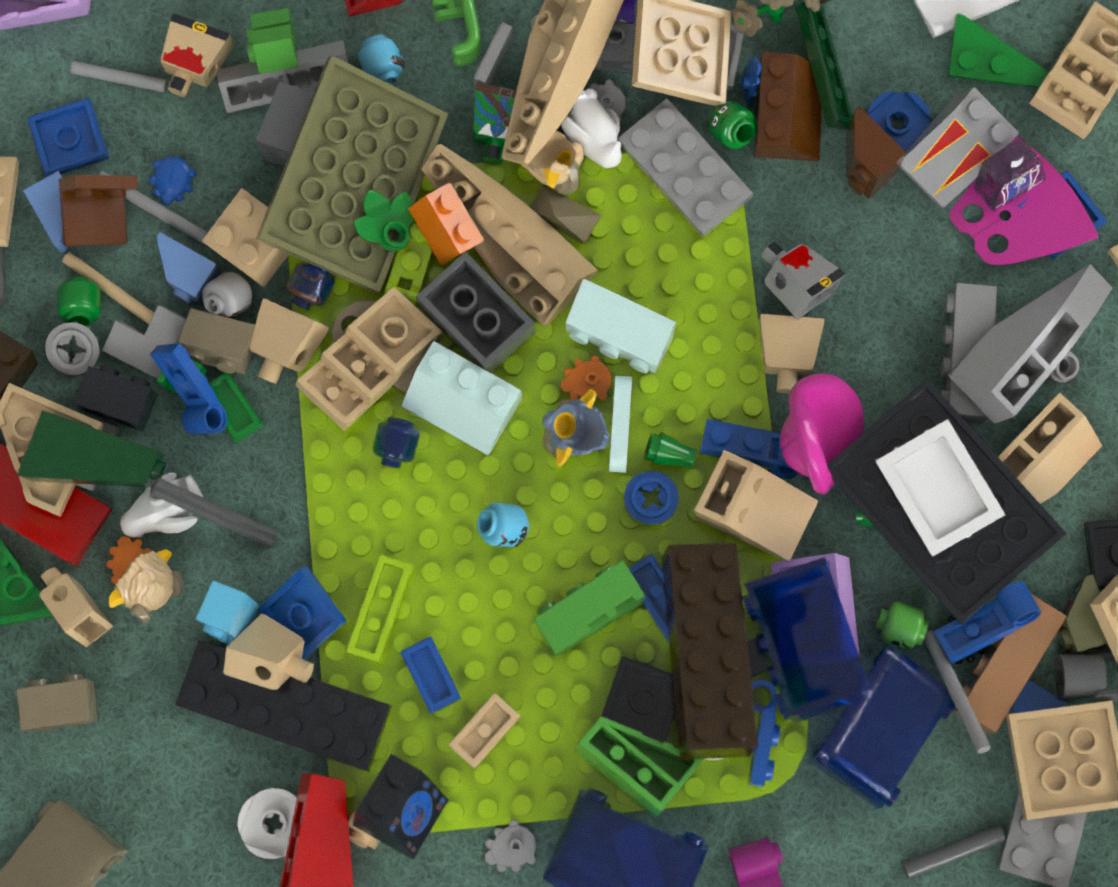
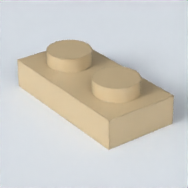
(484, 730)

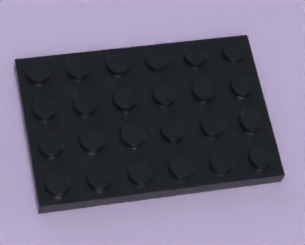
(975, 567)

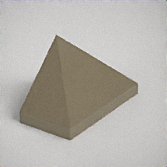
(565, 214)

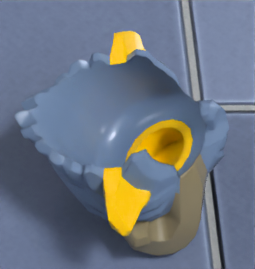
(574, 428)

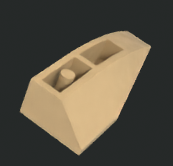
(518, 243)

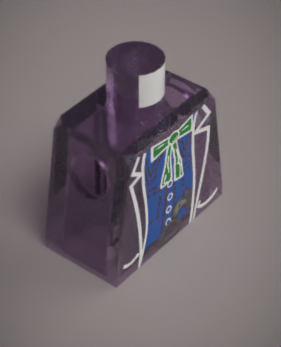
(1013, 172)

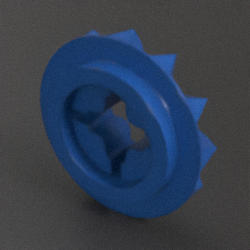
(648, 482)

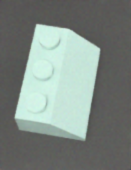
(619, 327)
(461, 398)

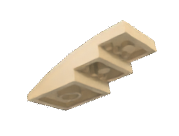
(1083, 74)
(368, 358)

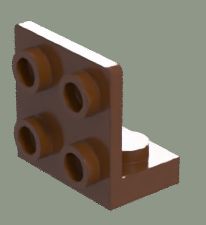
(94, 209)

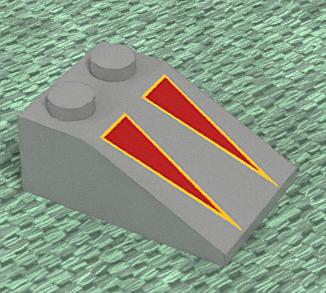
(956, 145)

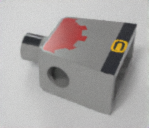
(800, 277)

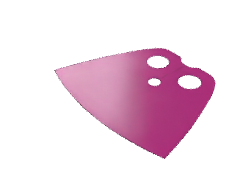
(1043, 226)

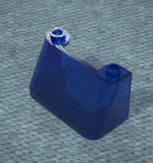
(885, 729)
(618, 851)

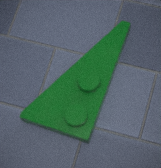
(984, 57)
(18, 592)

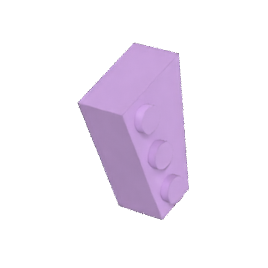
(31, 12)

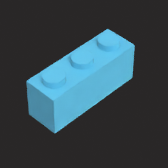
(226, 612)

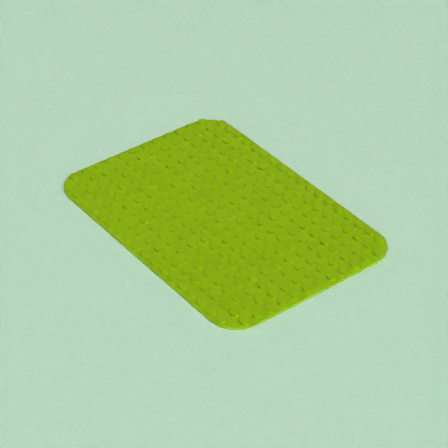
(485, 597)

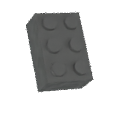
(476, 313)

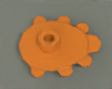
(587, 376)
(124, 555)

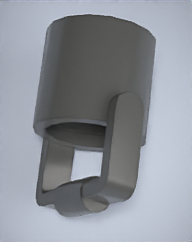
(1084, 676)

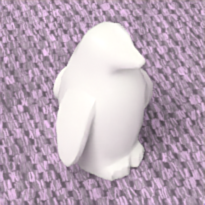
(594, 129)
(156, 515)

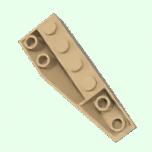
(555, 70)
(1051, 449)

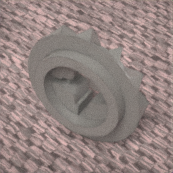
(60, 356)

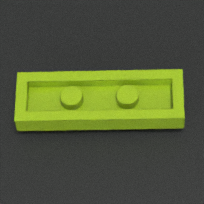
(379, 609)

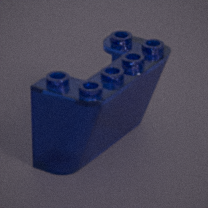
(806, 640)

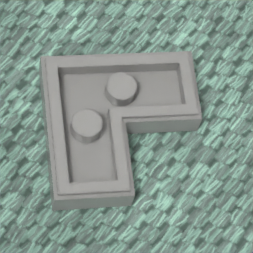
(135, 346)

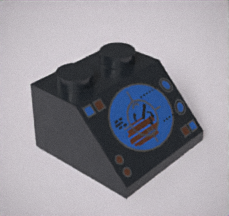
(400, 807)

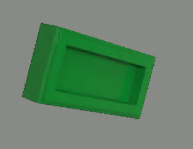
(240, 415)

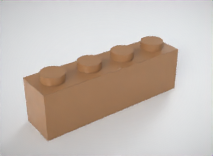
(1009, 667)

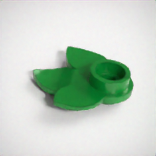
(384, 216)

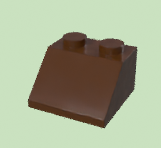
(870, 155)

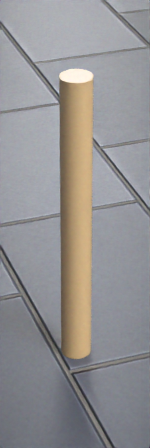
(108, 287)

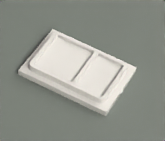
(940, 488)

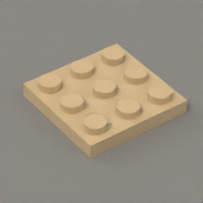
(682, 49)
(1065, 759)

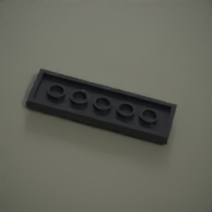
(297, 713)

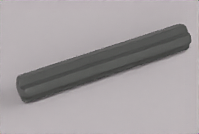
(213, 512)

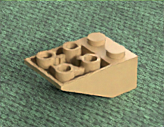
(755, 506)

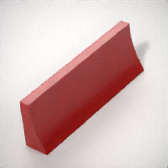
(64, 535)

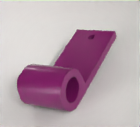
(756, 863)

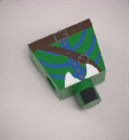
(492, 118)

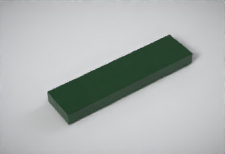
(825, 67)

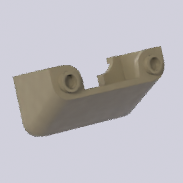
(62, 851)

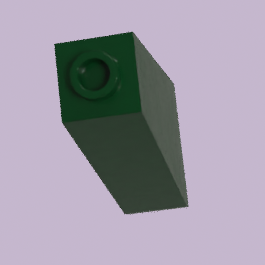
(84, 455)

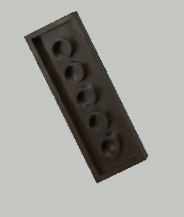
(709, 651)

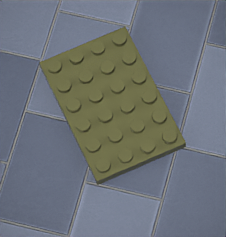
(350, 142)

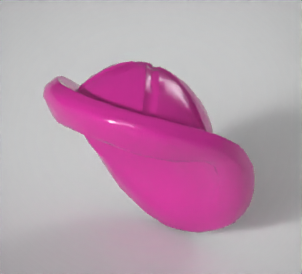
(820, 426)

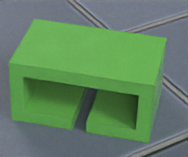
(272, 41)

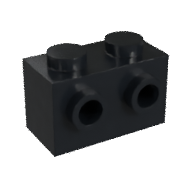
(116, 398)

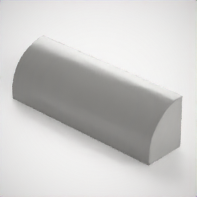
(246, 88)

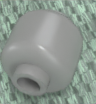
(227, 295)

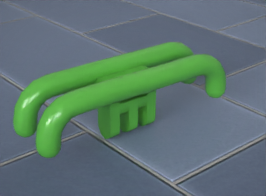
(468, 50)

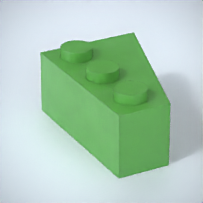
(589, 608)
(636, 763)

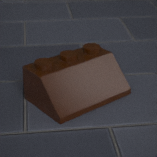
(787, 109)

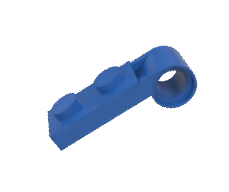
(203, 410)
(748, 443)
(992, 622)
(767, 736)

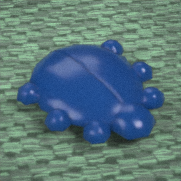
(751, 79)
(171, 179)

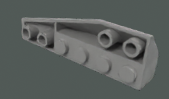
(1028, 345)

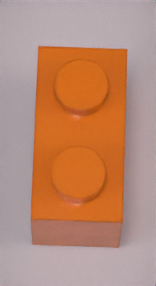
(445, 224)

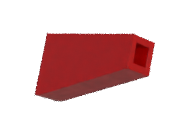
(319, 836)

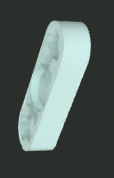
(620, 424)

